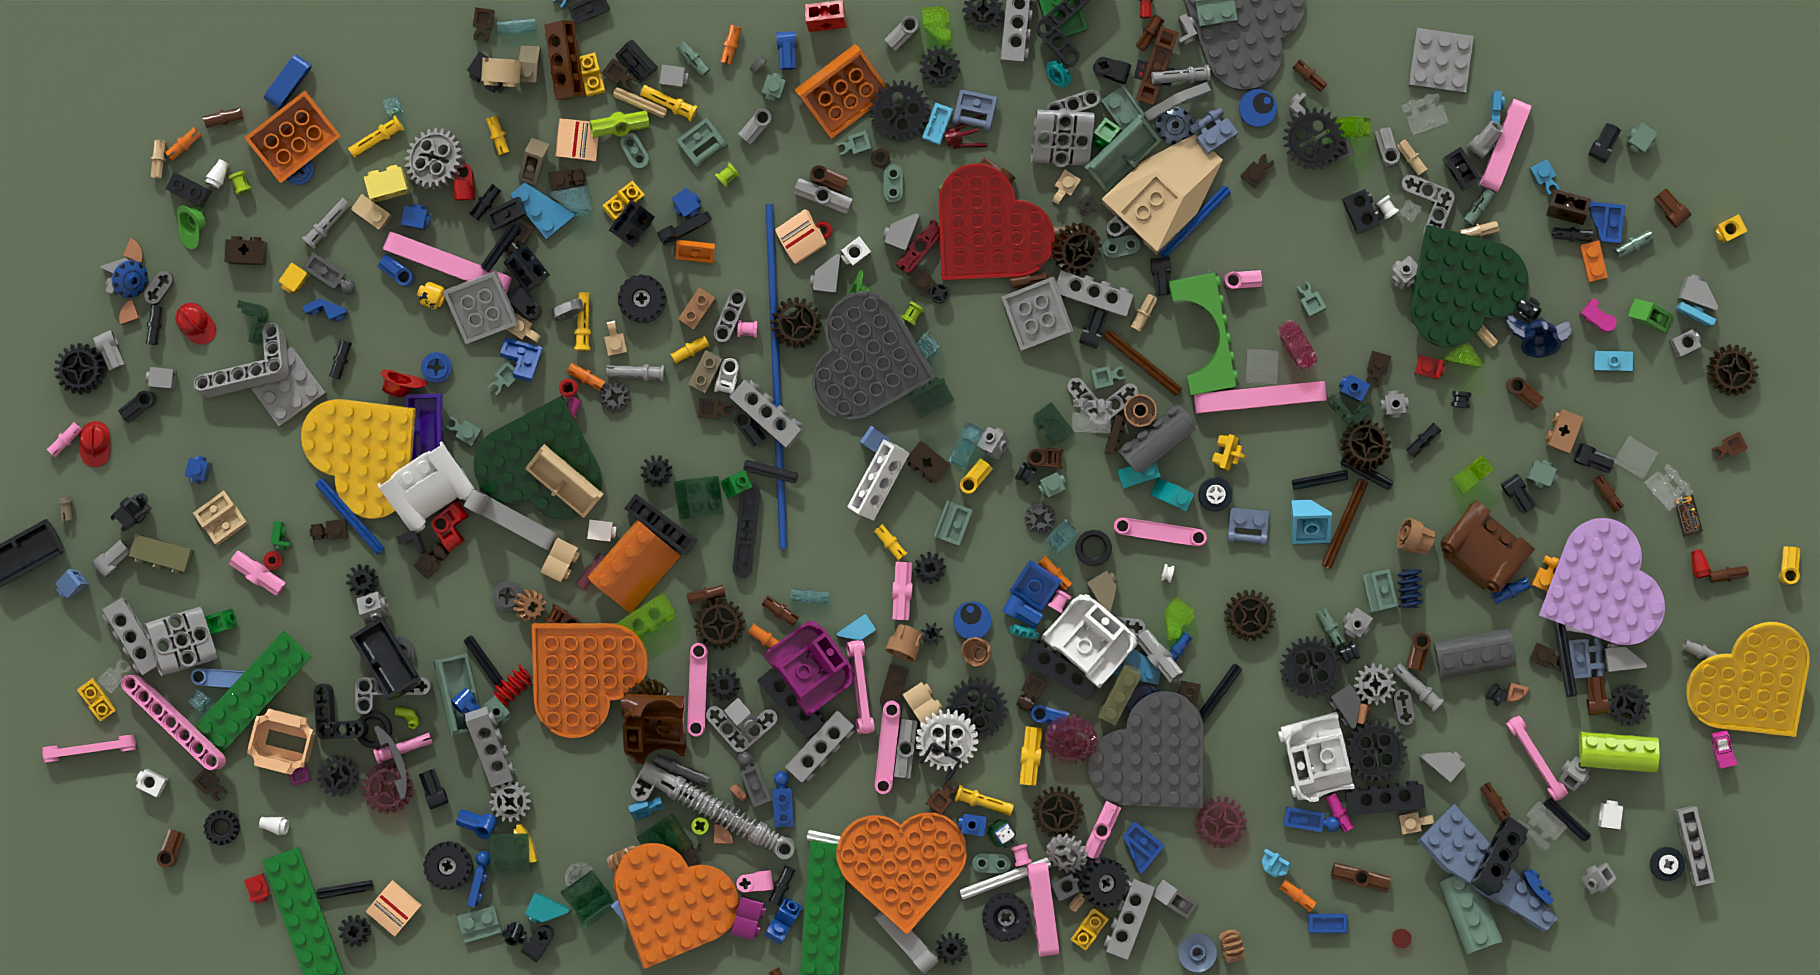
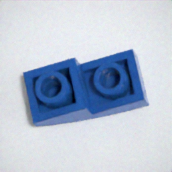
(1533, 882)

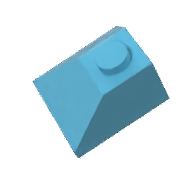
(1310, 522)

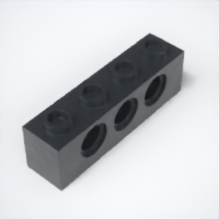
(661, 524)
(1031, 658)
(808, 727)
(1415, 800)
(1483, 877)

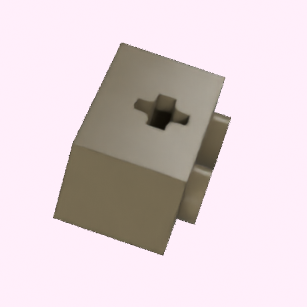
(705, 372)

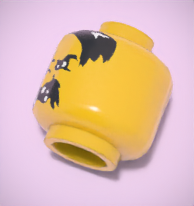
(431, 295)

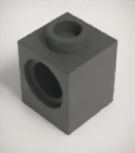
(1056, 885)

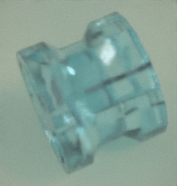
(392, 105)
(200, 700)

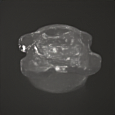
(1415, 210)

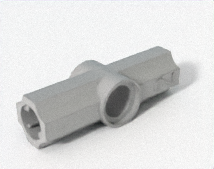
(834, 201)
(1159, 656)
(904, 761)

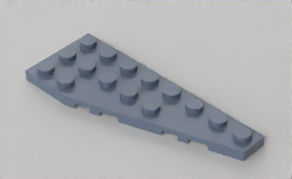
(1459, 850)

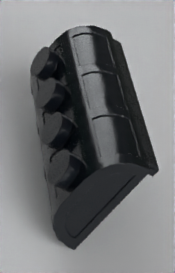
(28, 551)
(385, 659)

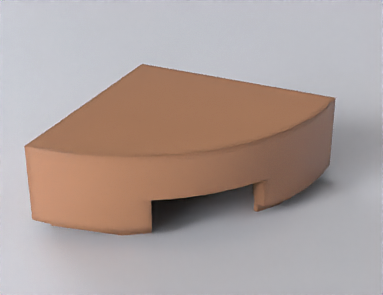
(134, 251)
(128, 313)
(1516, 692)
(1363, 711)
(738, 792)
(722, 835)

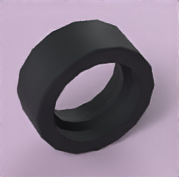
(1096, 533)
(375, 715)

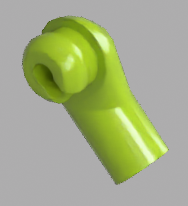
(410, 716)

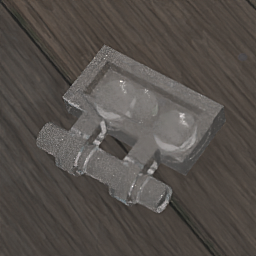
(1427, 119)
(1090, 422)
(1664, 491)
(1546, 821)

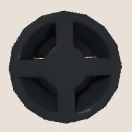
(941, 291)
(1461, 399)
(1025, 473)
(1349, 652)
(1496, 694)

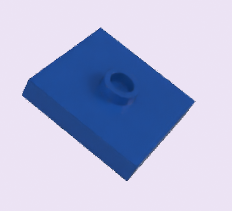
(1035, 585)

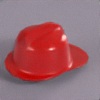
(195, 323)
(400, 384)
(95, 444)

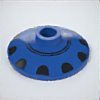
(124, 274)

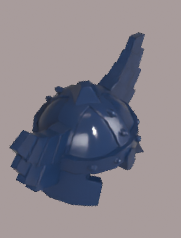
(1539, 336)

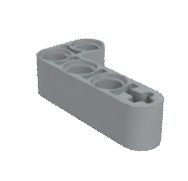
(369, 695)
(911, 944)

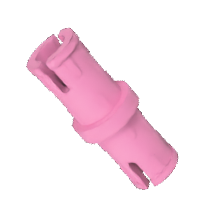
(64, 439)

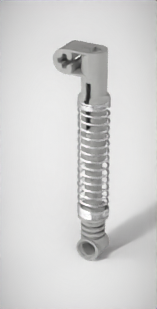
(710, 807)

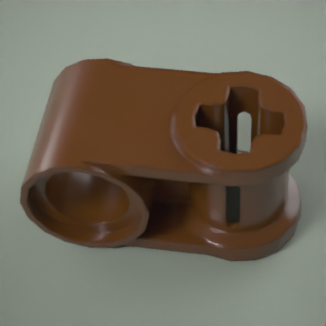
(1047, 458)
(560, 615)

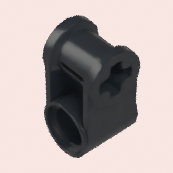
(1116, 70)
(522, 301)
(536, 945)

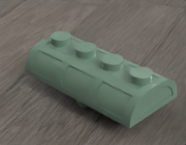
(1123, 154)
(452, 677)
(1471, 915)

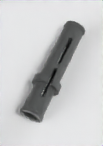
(681, 770)

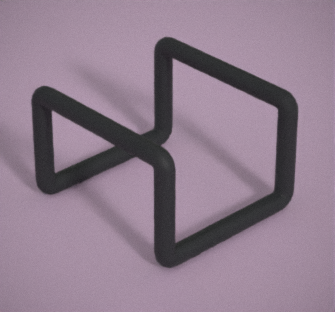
(945, 751)

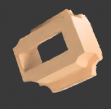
(275, 757)

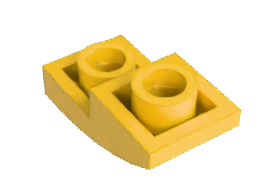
(591, 75)
(617, 203)
(96, 699)
(532, 852)
(1089, 928)

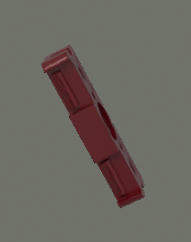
(912, 256)

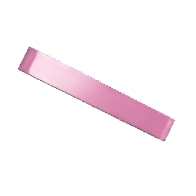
(438, 259)
(1260, 397)
(164, 719)

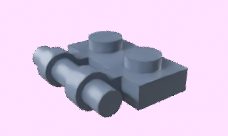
(1215, 136)
(1581, 658)

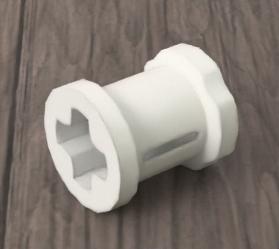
(1386, 207)

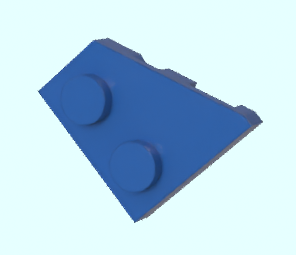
(1142, 846)

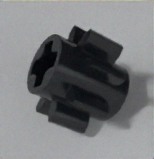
(1529, 309)
(929, 629)
(514, 934)

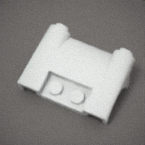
(426, 486)
(1091, 638)
(1317, 757)

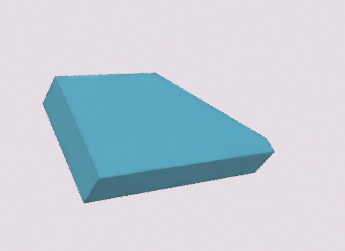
(858, 629)

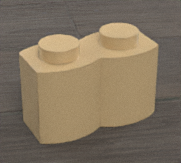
(560, 559)
(922, 702)

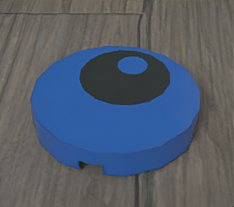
(1257, 108)
(972, 620)

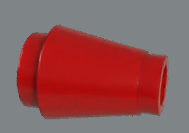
(563, 386)
(1700, 566)

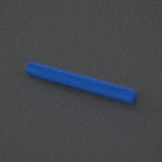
(1212, 204)
(349, 516)

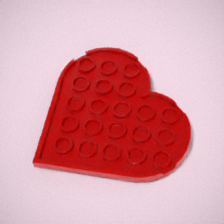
(987, 229)

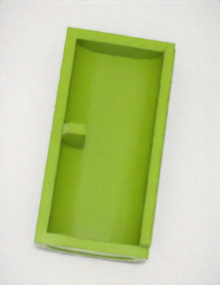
(1619, 752)

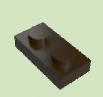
(1117, 426)
(894, 684)

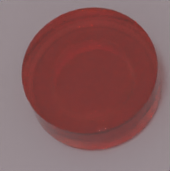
(1401, 938)

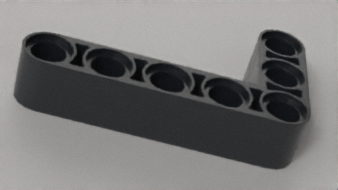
(1055, 33)

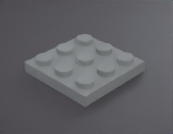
(1441, 60)
(480, 307)
(1037, 313)
(291, 395)

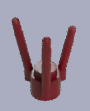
(954, 136)

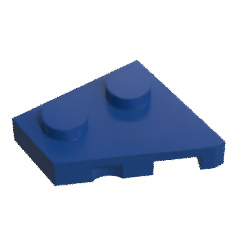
(1608, 221)

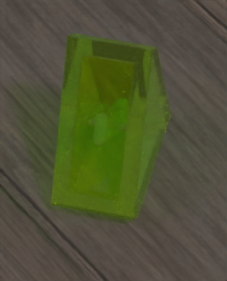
(1464, 355)

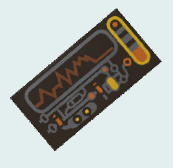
(1689, 517)

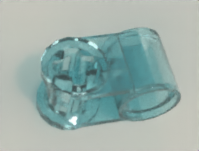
(927, 349)

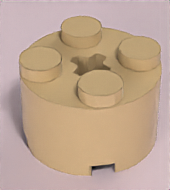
(501, 70)

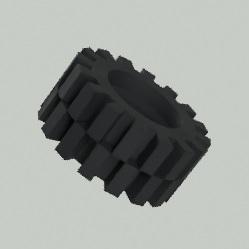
(210, 831)

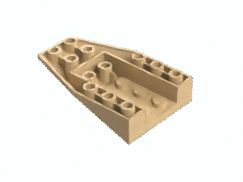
(1164, 192)

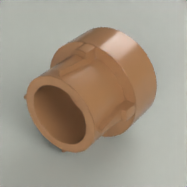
(1145, 401)
(1415, 537)
(904, 643)

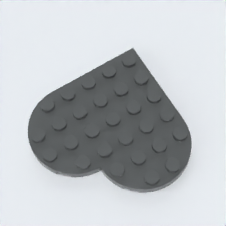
(1250, 49)
(868, 358)
(1155, 757)

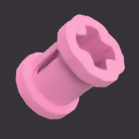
(747, 328)
(1059, 601)
(1021, 854)

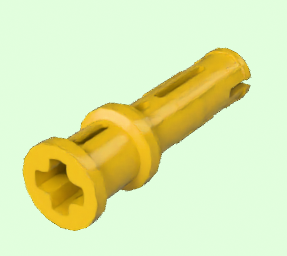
(679, 106)
(384, 132)
(582, 332)
(974, 798)

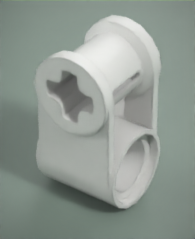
(727, 378)

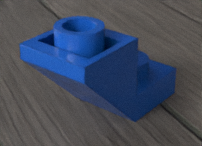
(333, 311)
(783, 920)

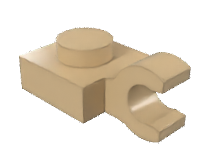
(1066, 184)
(524, 329)
(615, 342)
(1412, 822)

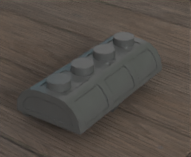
(1157, 439)
(1475, 653)

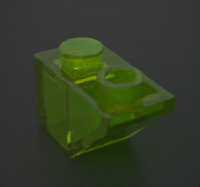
(935, 23)
(1354, 127)
(1472, 474)
(1175, 617)

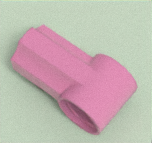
(1245, 279)

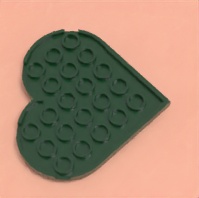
(1462, 284)
(508, 450)

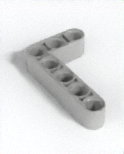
(250, 370)
(511, 519)

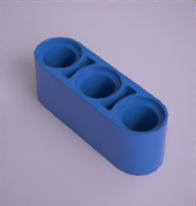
(287, 81)

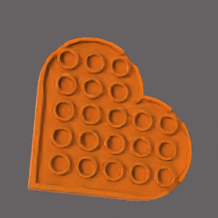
(581, 671)
(903, 864)
(672, 904)

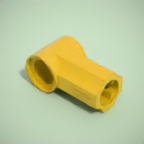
(976, 476)
(1790, 563)

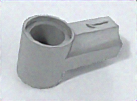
(901, 34)
(754, 127)
(1483, 142)
(1387, 145)
(108, 346)
(107, 562)

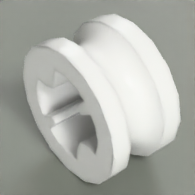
(1167, 573)

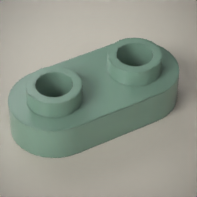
(634, 151)
(893, 183)
(1121, 246)
(991, 863)

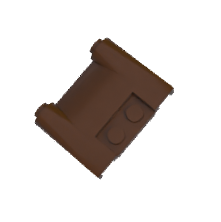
(1484, 549)
(653, 724)

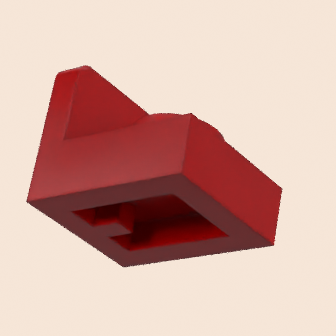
(1429, 367)
(257, 888)

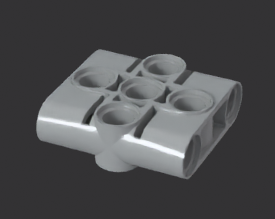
(1075, 152)
(198, 650)

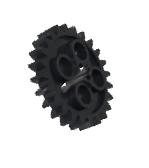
(914, 121)
(1322, 153)
(1293, 669)
(991, 717)
(1358, 753)

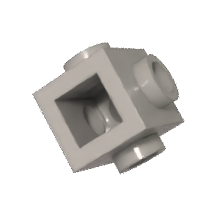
(1404, 273)
(1387, 407)
(993, 442)
(372, 606)
(1363, 619)
(1578, 774)
(1598, 878)

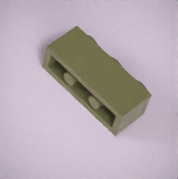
(161, 554)
(1119, 693)

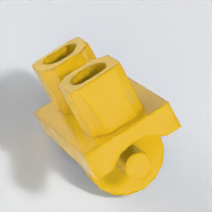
(1231, 453)

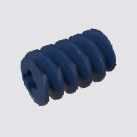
(1410, 588)

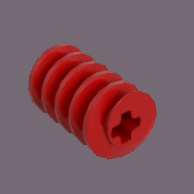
(513, 685)

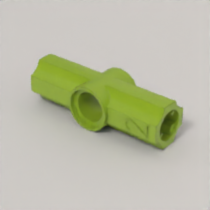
(610, 125)

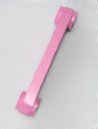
(1160, 531)
(855, 651)
(697, 689)
(125, 743)
(887, 747)
(1556, 789)

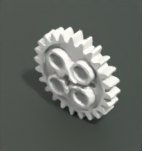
(964, 740)

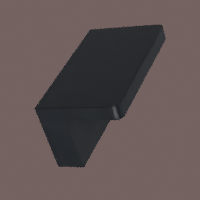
(410, 537)

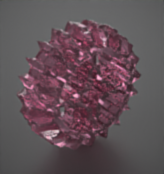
(1297, 345)
(1067, 732)
(382, 780)
(1237, 826)

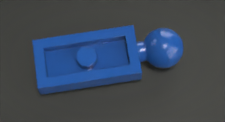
(782, 801)
(1309, 820)
(480, 877)

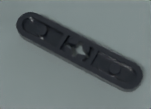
(745, 549)

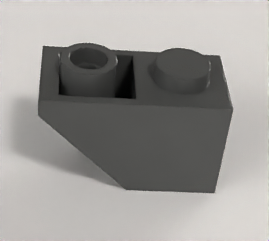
(1348, 705)

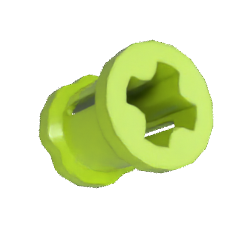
(727, 175)
(240, 182)
(912, 313)
(699, 831)

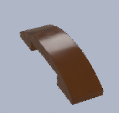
(1157, 63)

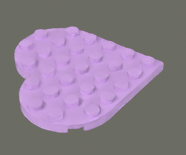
(1602, 586)

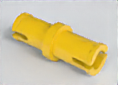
(497, 135)
(690, 349)
(890, 542)

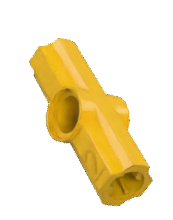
(1030, 756)

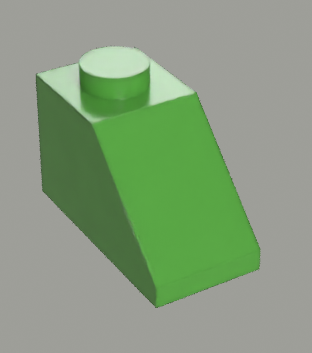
(1650, 315)

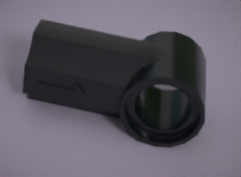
(1603, 145)
(1161, 271)
(1092, 332)
(136, 406)
(750, 430)
(1589, 456)
(1516, 489)
(434, 793)

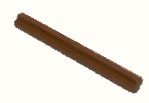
(1142, 362)
(1344, 523)

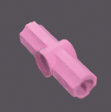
(257, 573)
(902, 591)
(1107, 818)

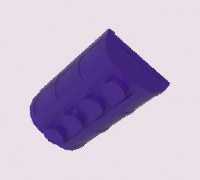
(428, 421)

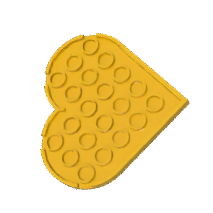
(360, 448)
(1755, 685)

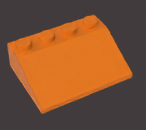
(841, 91)
(292, 136)
(633, 566)

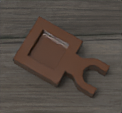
(1733, 445)
(939, 799)

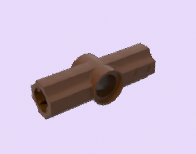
(1372, 880)

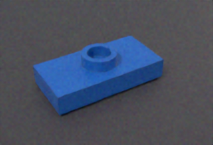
(1327, 922)

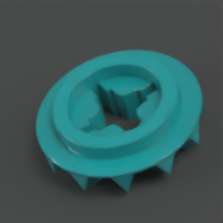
(1061, 80)
(1024, 631)

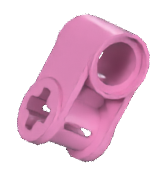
(759, 881)

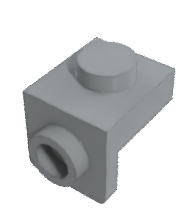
(1188, 26)
(1296, 107)

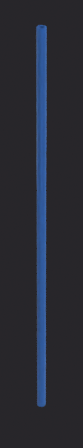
(776, 370)

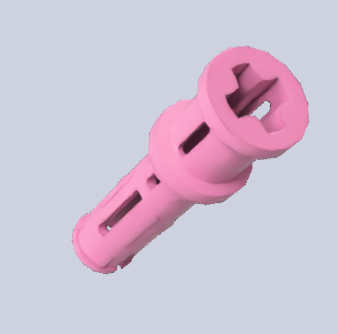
(385, 754)

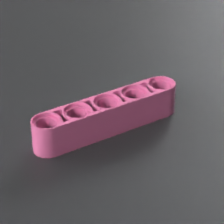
(1505, 145)
(1043, 909)

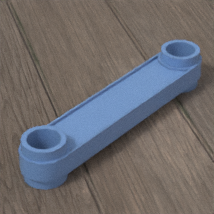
(216, 677)

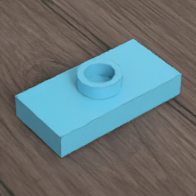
(937, 123)
(1695, 313)
(1613, 361)

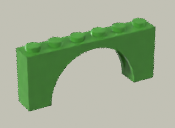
(1218, 371)

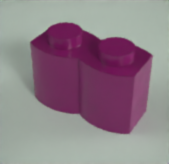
(747, 918)

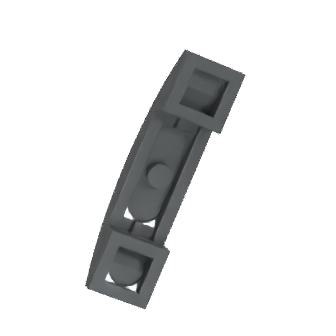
(384, 739)

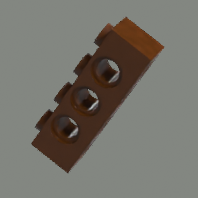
(564, 60)

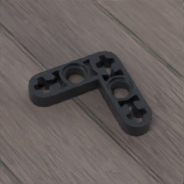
(671, 234)
(329, 721)

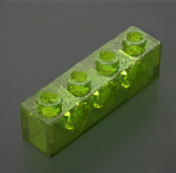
(661, 603)

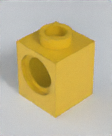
(1737, 224)
(293, 278)

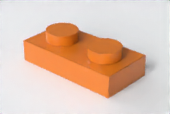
(695, 251)
(1593, 261)

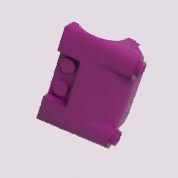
(811, 665)

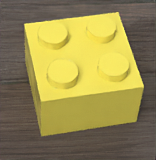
(387, 184)

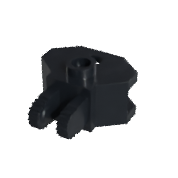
(132, 511)

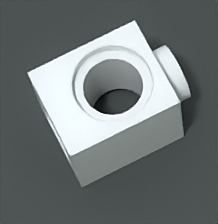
(859, 244)
(601, 530)
(158, 787)
(1610, 815)

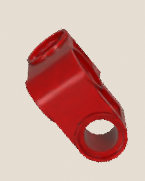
(464, 187)
(450, 535)

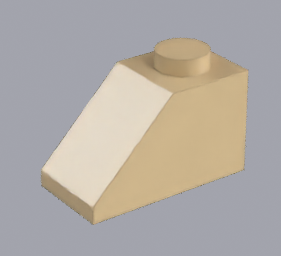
(371, 212)

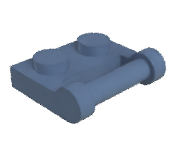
(975, 103)
(1248, 520)

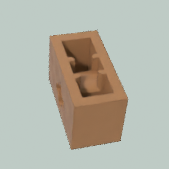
(697, 309)
(1572, 425)

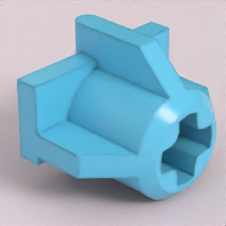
(1275, 864)

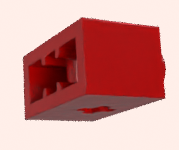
(825, 16)

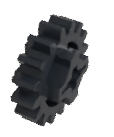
(992, 11)
(931, 67)
(1624, 697)
(334, 788)

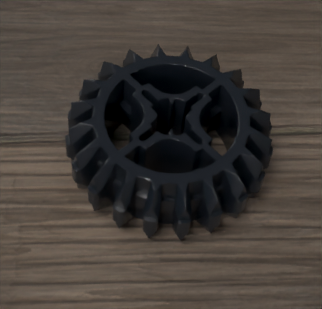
(79, 360)

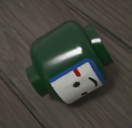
(1001, 833)

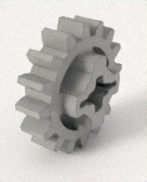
(1382, 683)
(504, 807)
(1066, 853)

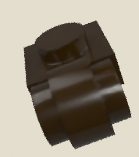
(561, 180)
(522, 236)
(334, 529)
(428, 564)
(1033, 687)

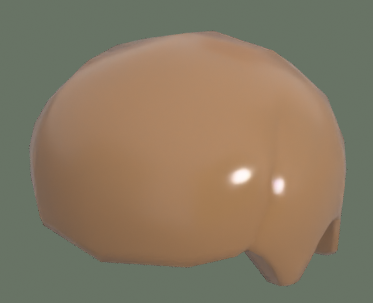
(976, 651)

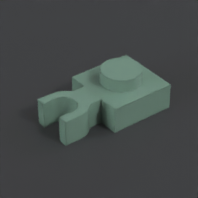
(857, 143)
(1311, 302)
(504, 376)
(1104, 377)
(466, 432)

